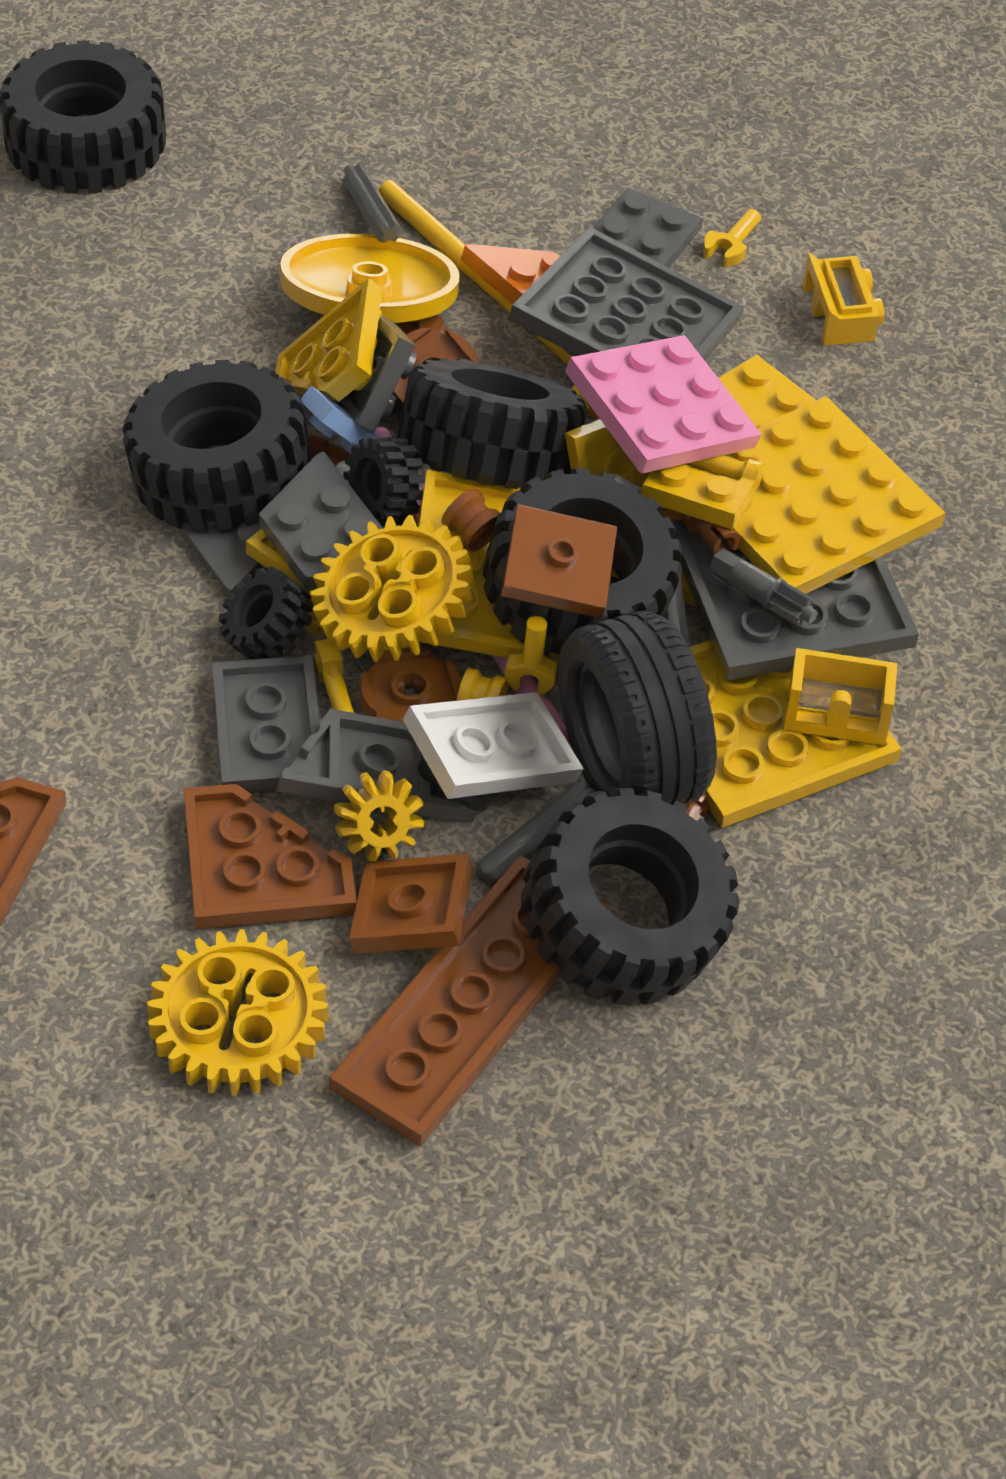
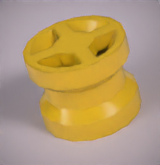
(477, 686)

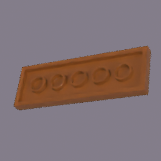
(450, 1017)

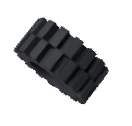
(386, 477)
(266, 615)

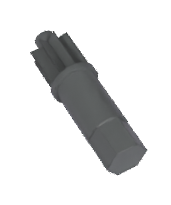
(771, 592)

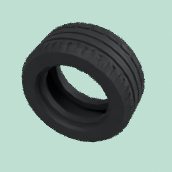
(637, 708)

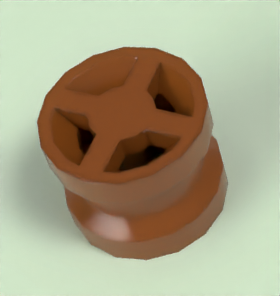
(471, 520)

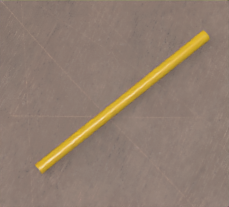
(447, 244)

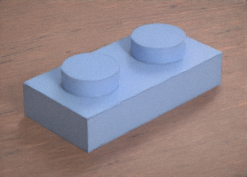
(332, 419)

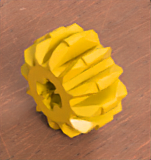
(387, 797)

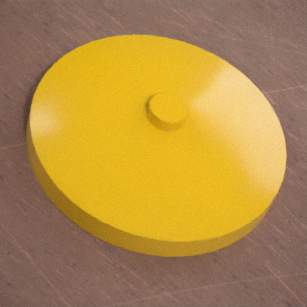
(328, 268)

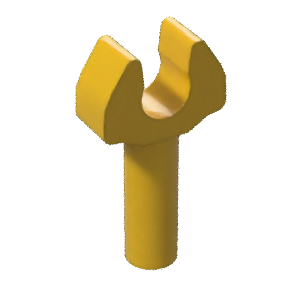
(732, 239)
(532, 659)
(330, 672)

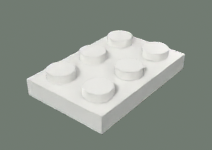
(492, 744)

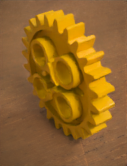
(393, 588)
(190, 999)

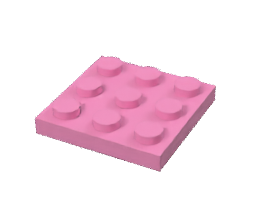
(662, 403)

